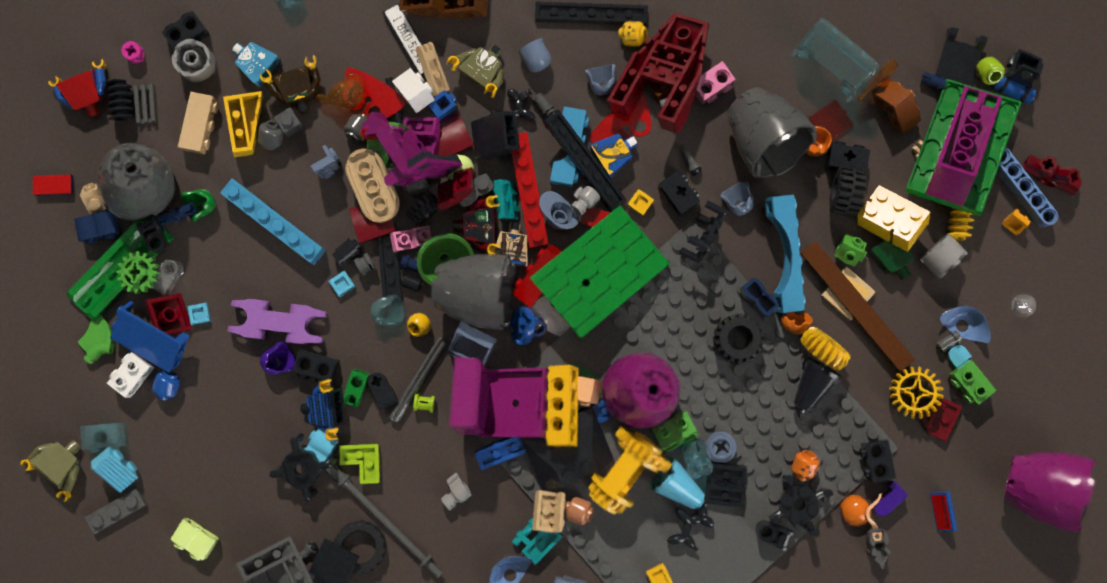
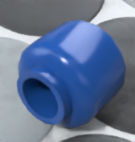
(166, 385)

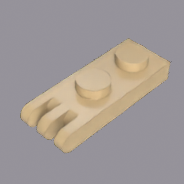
(432, 68)

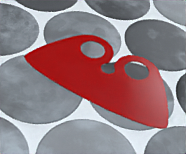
(381, 94)
(614, 123)

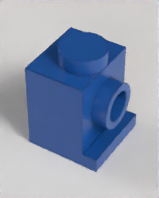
(440, 99)

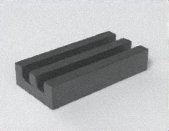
(143, 88)

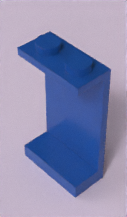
(148, 340)

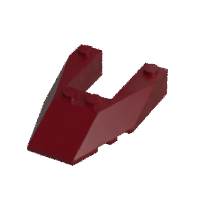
(670, 59)

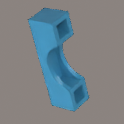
(564, 170)

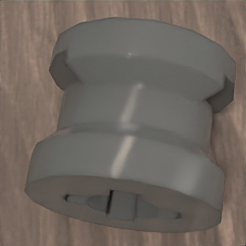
(365, 264)

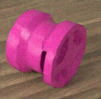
(134, 56)

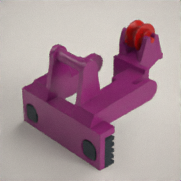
(407, 152)

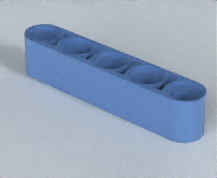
(1031, 190)

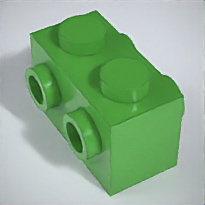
(971, 383)
(675, 431)

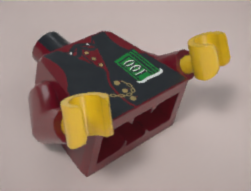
(480, 225)

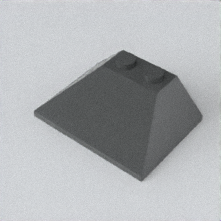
(275, 565)

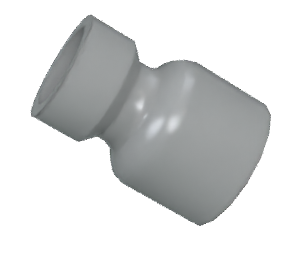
(586, 198)
(459, 492)

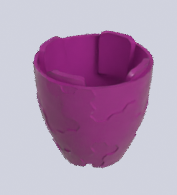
(627, 393)
(1051, 487)

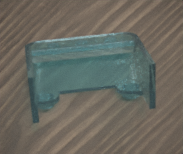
(838, 56)

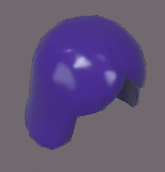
(285, 356)

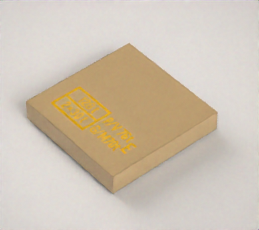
(863, 288)

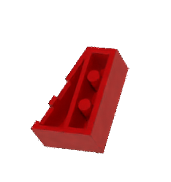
(526, 289)

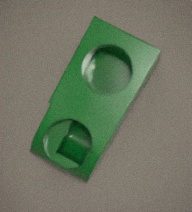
(355, 387)

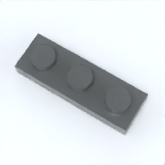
(116, 511)

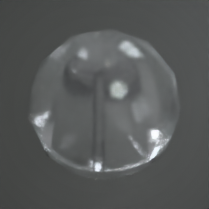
(1023, 305)

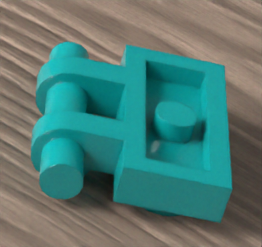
(506, 199)
(539, 545)

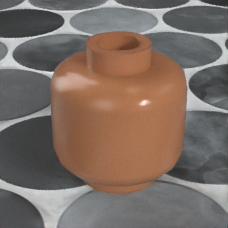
(579, 511)

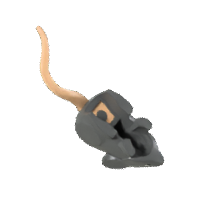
(877, 539)

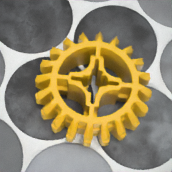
(825, 348)
(925, 393)

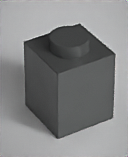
(289, 122)

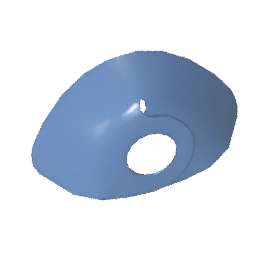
(977, 324)
(518, 564)

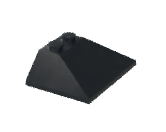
(567, 465)

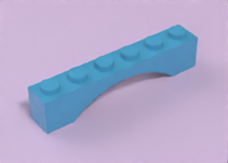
(782, 214)
(273, 221)

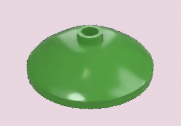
(430, 253)

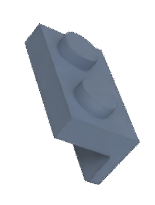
(326, 166)

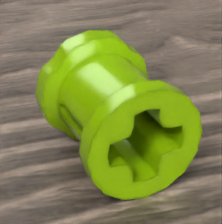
(424, 403)

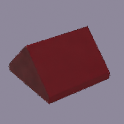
(169, 314)

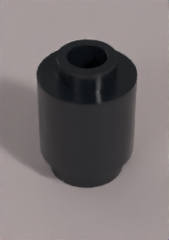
(347, 251)

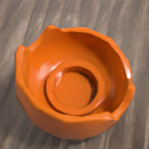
(822, 143)
(796, 323)
(854, 510)

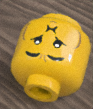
(633, 33)

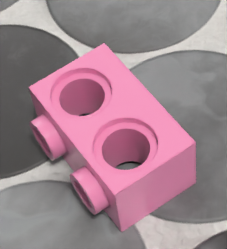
(709, 79)

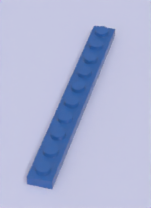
(512, 447)

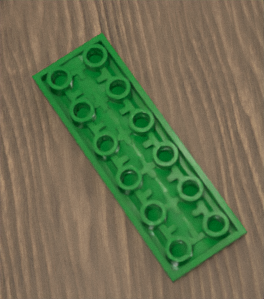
(99, 285)

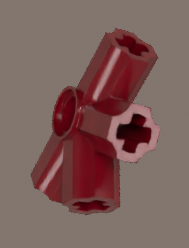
(1053, 174)

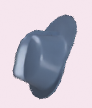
(557, 211)

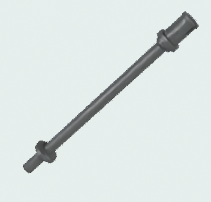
(343, 480)

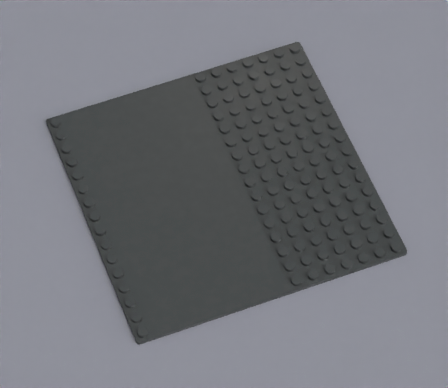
(749, 400)

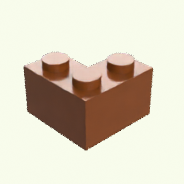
(898, 104)

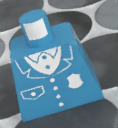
(254, 61)

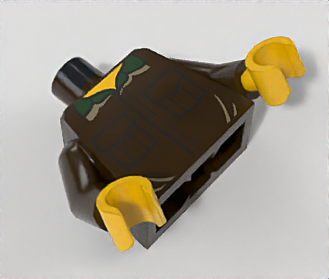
(295, 86)

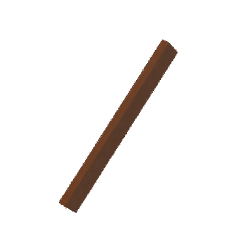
(857, 306)

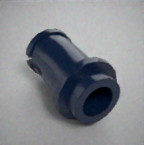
(934, 81)
(409, 263)

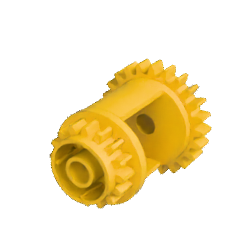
(639, 453)

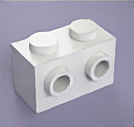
(130, 374)

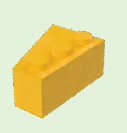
(243, 121)

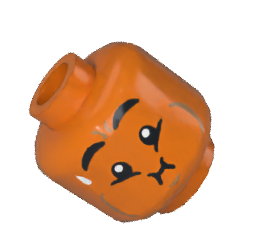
(805, 465)

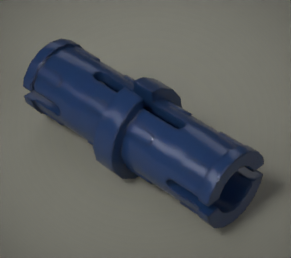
(177, 214)

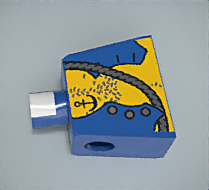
(613, 152)

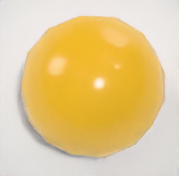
(418, 325)

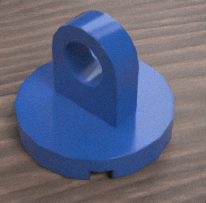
(524, 325)

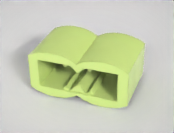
(194, 539)

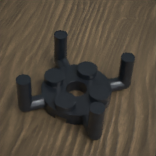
(707, 238)
(309, 461)
(810, 508)

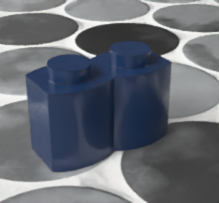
(97, 227)
(762, 301)

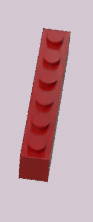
(529, 194)

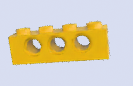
(569, 413)

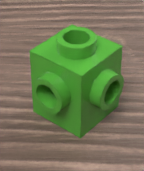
(851, 250)

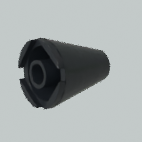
(815, 385)

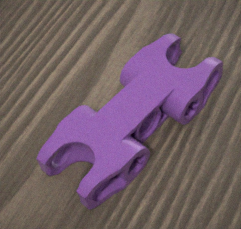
(261, 319)

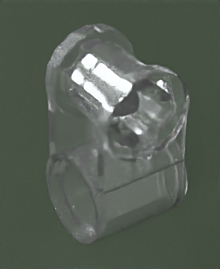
(167, 278)

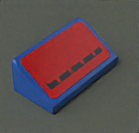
(943, 511)

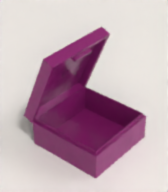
(486, 398)

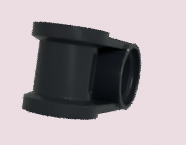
(151, 232)
(383, 394)
(778, 535)

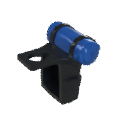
(1020, 76)

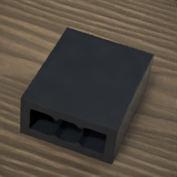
(495, 135)

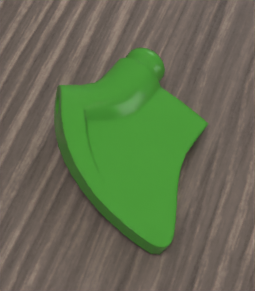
(97, 340)

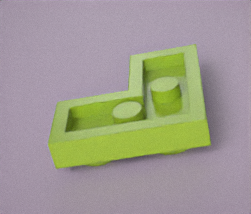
(366, 456)

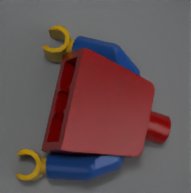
(82, 89)

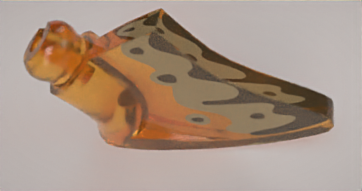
(886, 71)

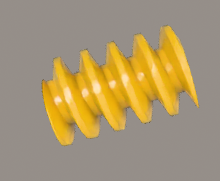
(959, 224)

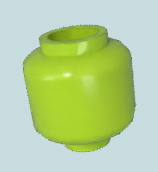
(990, 70)

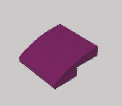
(427, 131)

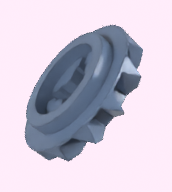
(730, 445)

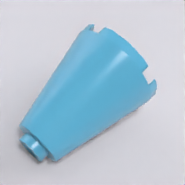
(678, 486)

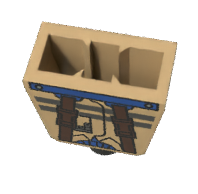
(514, 244)

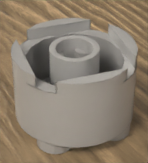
(183, 60)
(943, 256)

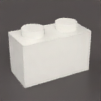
(413, 90)

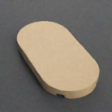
(366, 175)

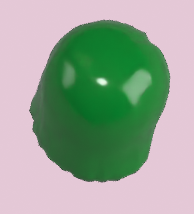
(196, 197)

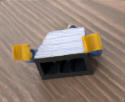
(325, 409)

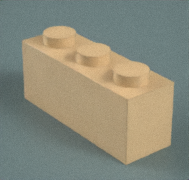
(198, 123)

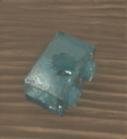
(92, 436)

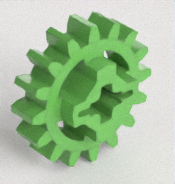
(130, 268)

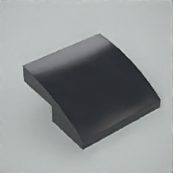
(726, 485)

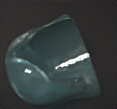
(395, 314)

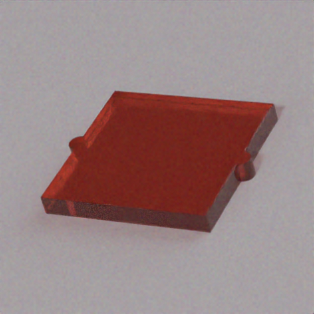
(832, 118)

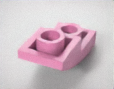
(410, 238)

